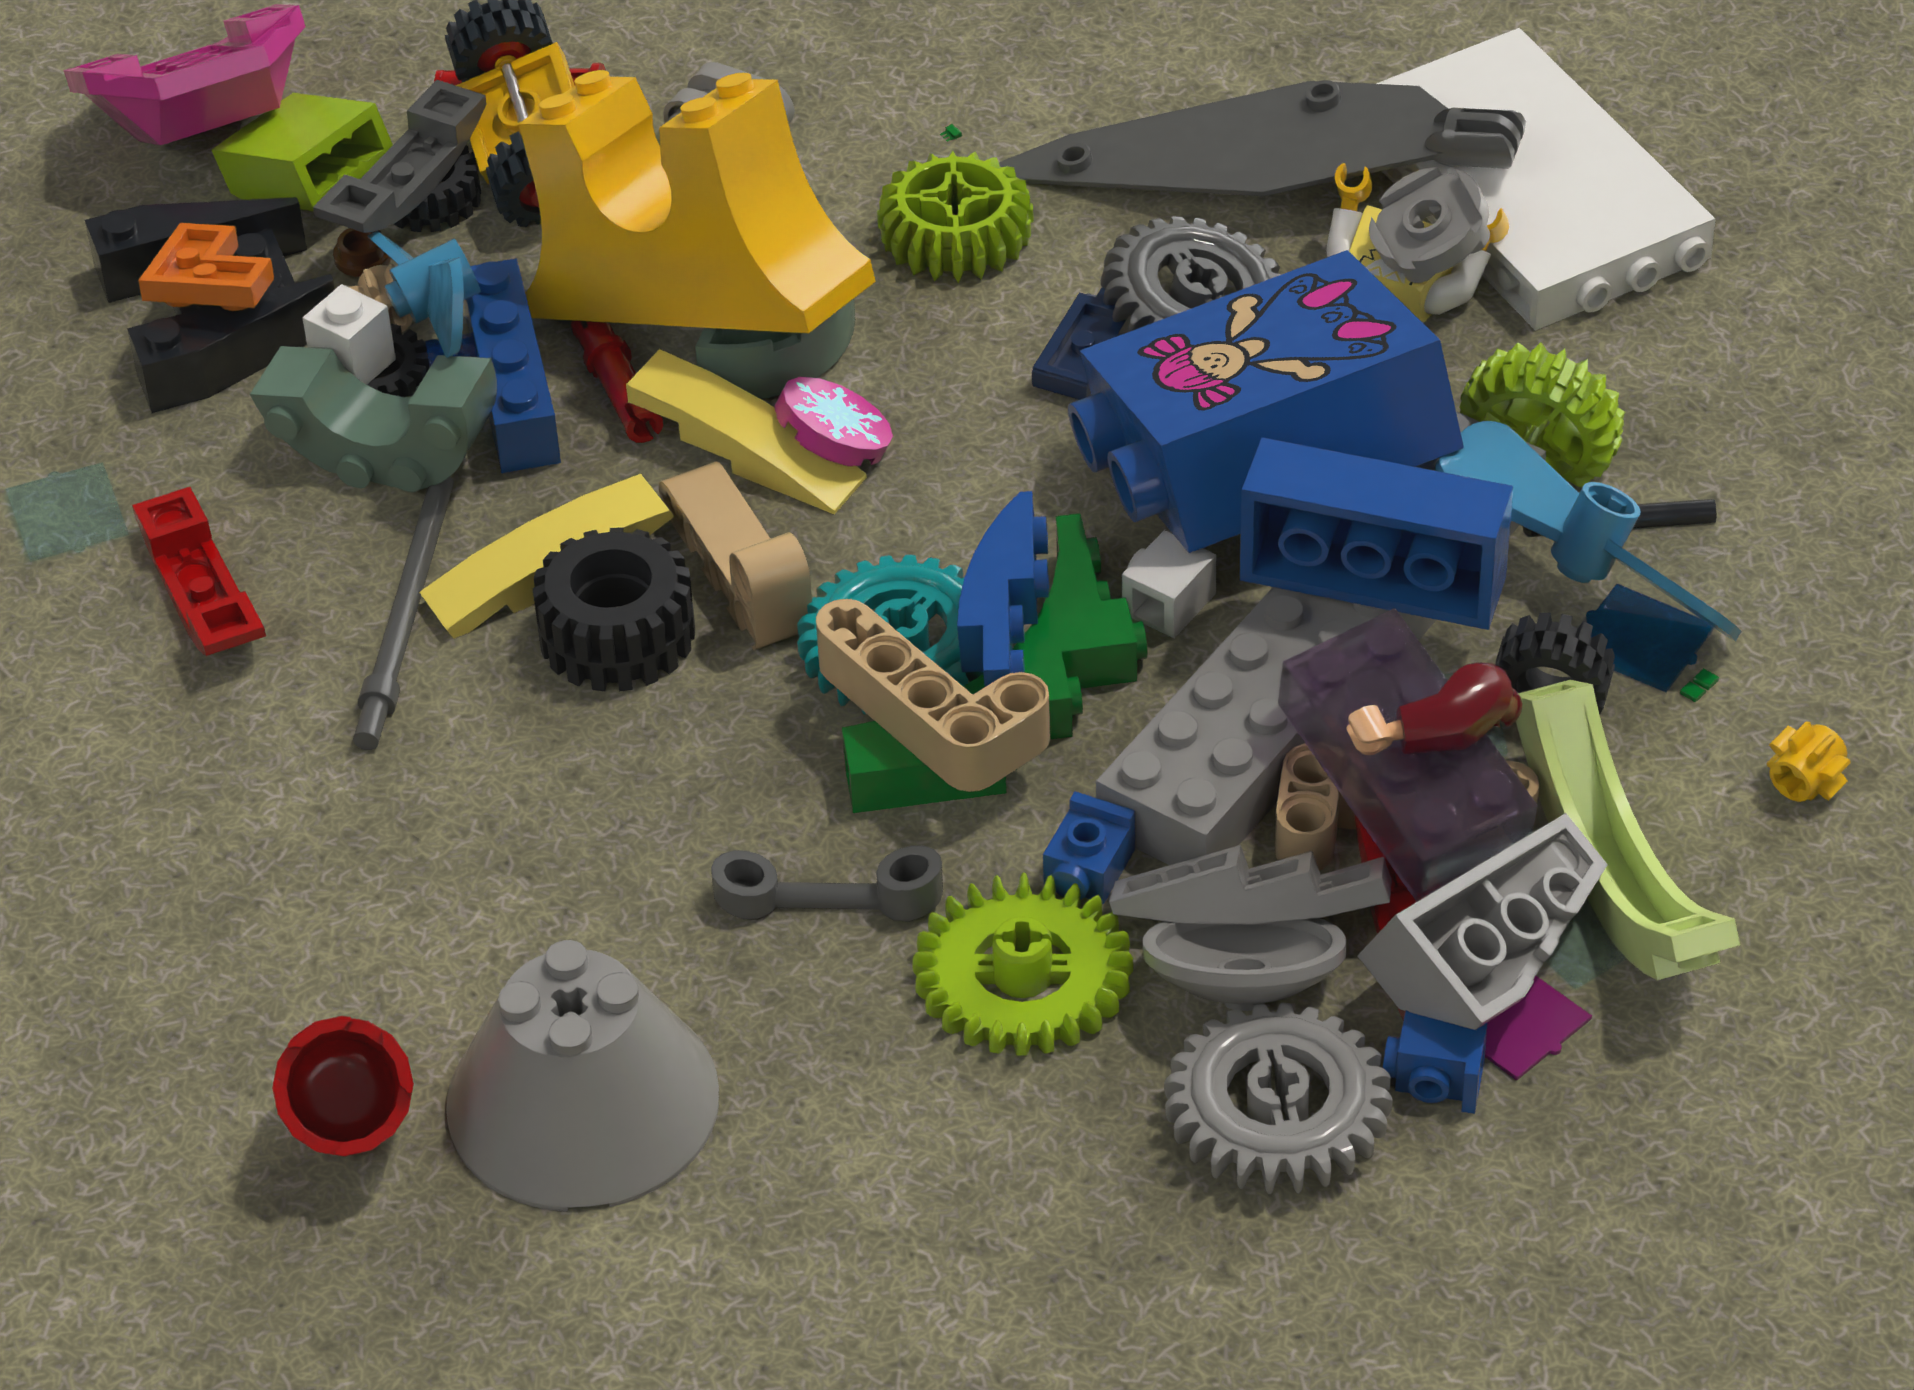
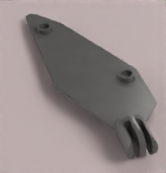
(1277, 141)

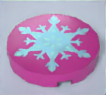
(833, 421)

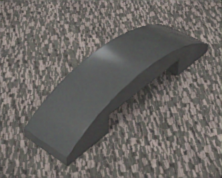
(413, 167)

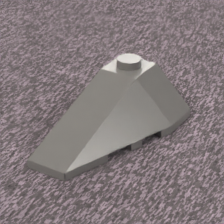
(1487, 932)

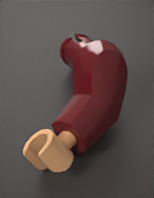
(1447, 721)

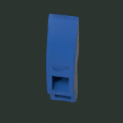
(1003, 590)

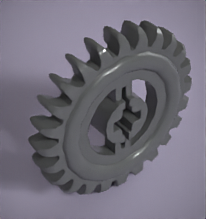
(1196, 256)

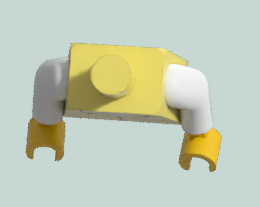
(1437, 295)

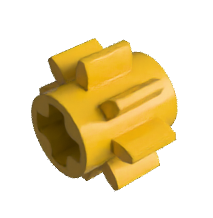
(1808, 762)

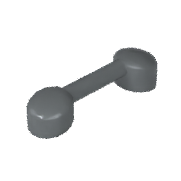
(905, 889)

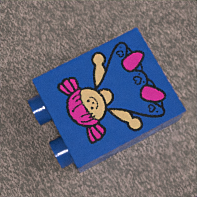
(1292, 360)

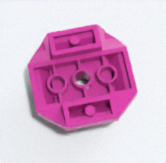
(198, 87)

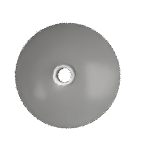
(1245, 961)

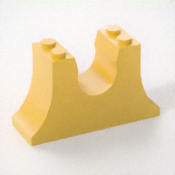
(687, 229)

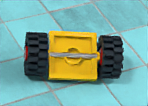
(511, 59)

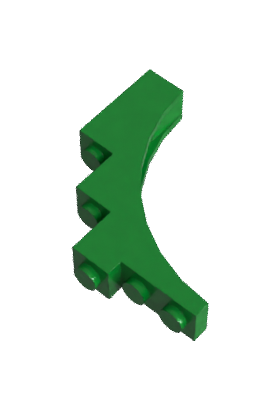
(1076, 645)

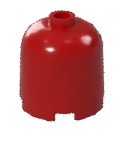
(342, 1086)

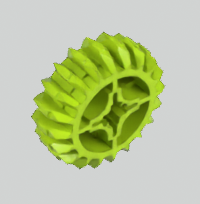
(920, 221)
(1549, 406)

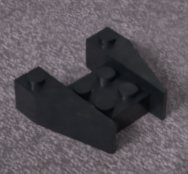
(206, 345)

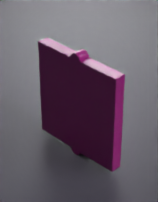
(1532, 1029)

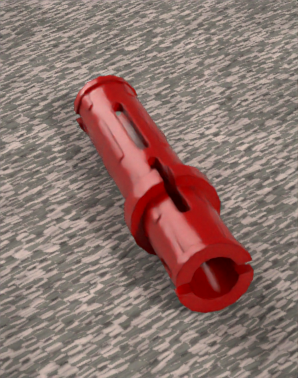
(609, 360)

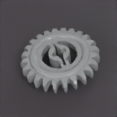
(1262, 1139)

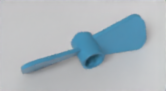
(431, 287)
(1585, 525)

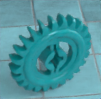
(906, 598)

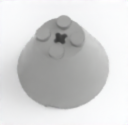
(580, 1086)

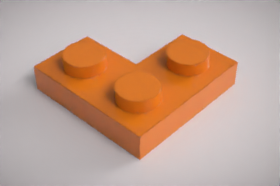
(200, 270)

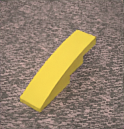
(741, 429)
(507, 567)

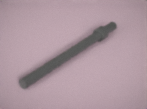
(381, 689)

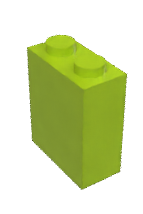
(302, 148)

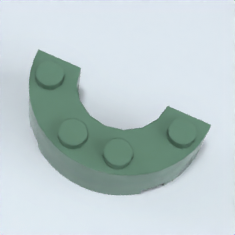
(767, 359)
(373, 434)

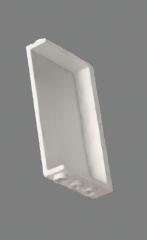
(1582, 195)

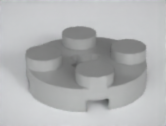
(1423, 251)

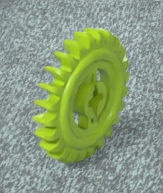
(1022, 965)

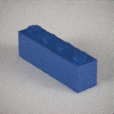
(504, 331)

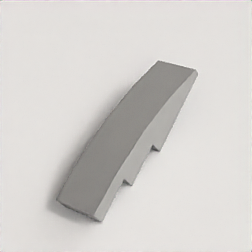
(1225, 891)

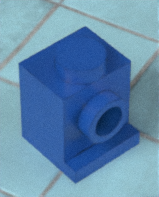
(1090, 847)
(1437, 1060)

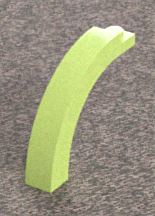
(1634, 896)

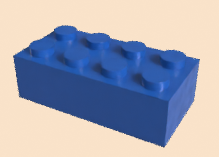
(1375, 533)

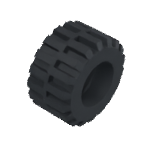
(621, 641)

